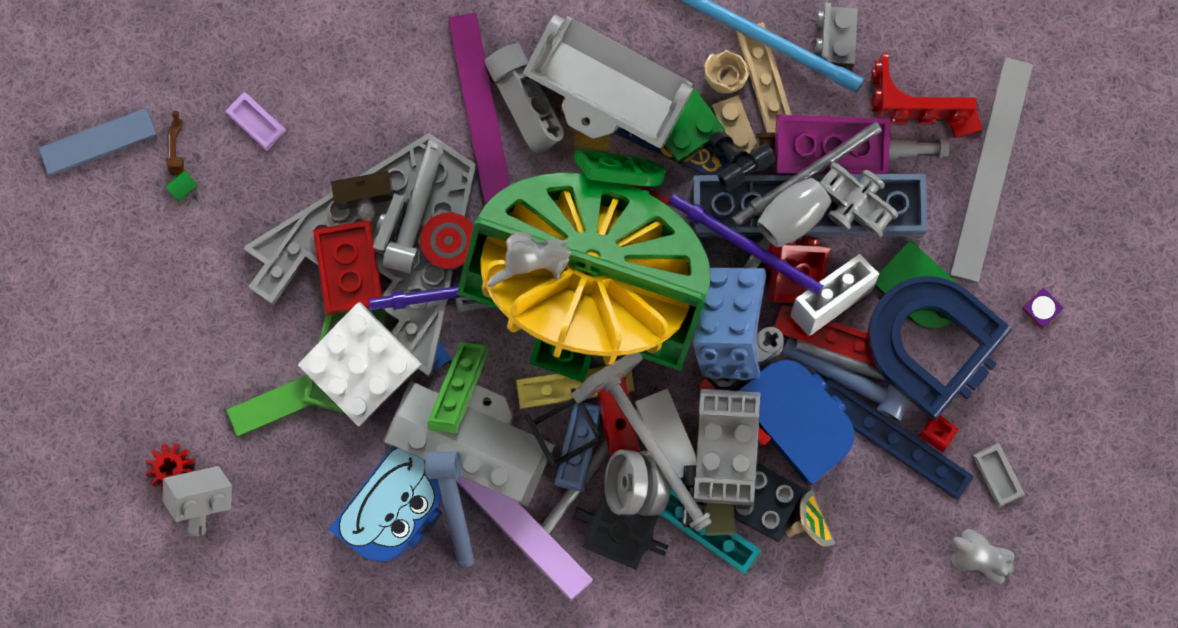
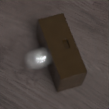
(363, 193)

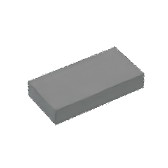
(998, 475)

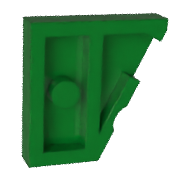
(692, 129)

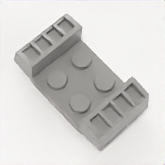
(727, 447)

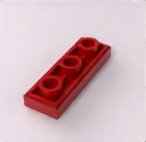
(617, 438)

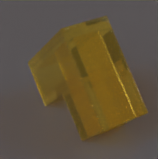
(585, 142)

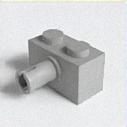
(197, 495)

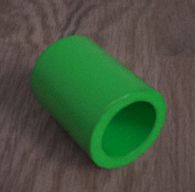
(181, 186)

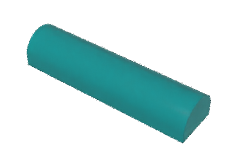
(731, 548)

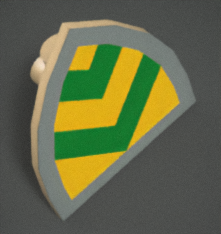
(811, 521)

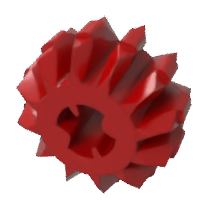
(162, 462)

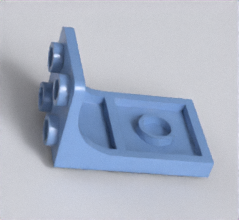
(729, 323)

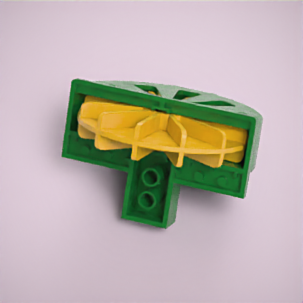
(629, 280)

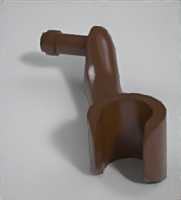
(174, 163)

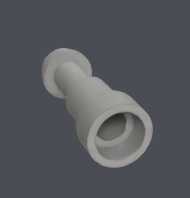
(911, 148)

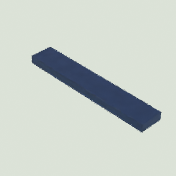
(901, 443)

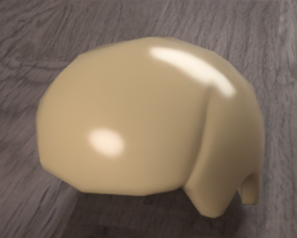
(735, 78)

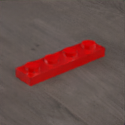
(831, 336)

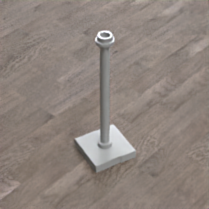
(609, 379)

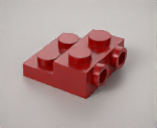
(805, 255)

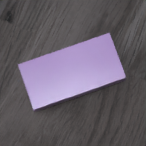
(255, 121)

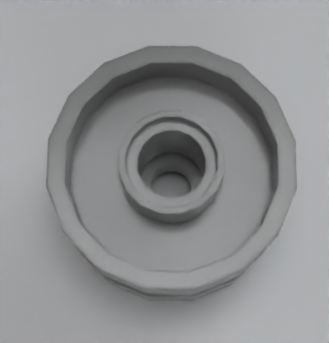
(635, 484)

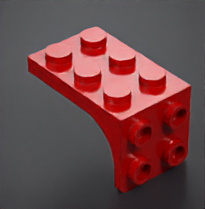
(894, 104)

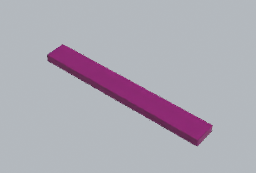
(479, 104)

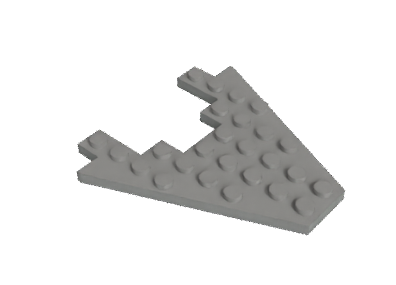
(292, 242)

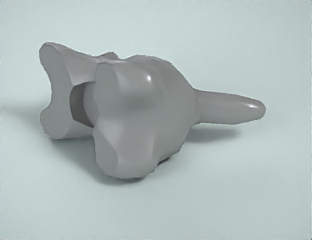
(527, 255)
(978, 554)

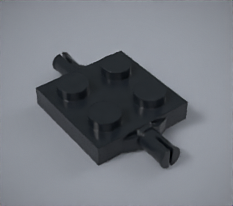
(620, 536)

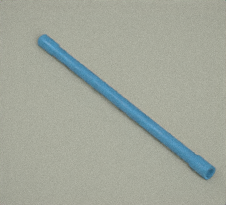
(838, 74)

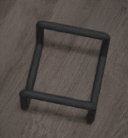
(532, 424)

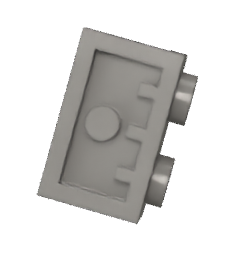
(837, 35)

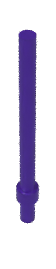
(697, 215)
(399, 300)

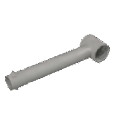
(402, 255)

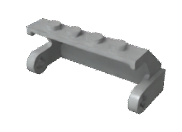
(607, 83)
(488, 445)

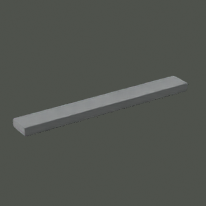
(991, 170)

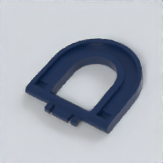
(905, 372)

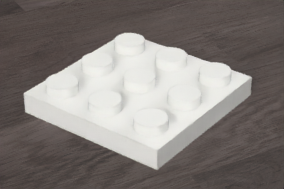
(359, 364)

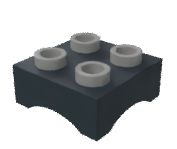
(773, 504)

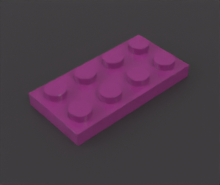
(807, 138)

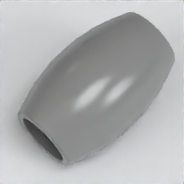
(794, 212)

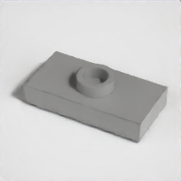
(389, 224)

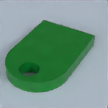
(619, 168)
(909, 264)

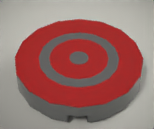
(446, 240)

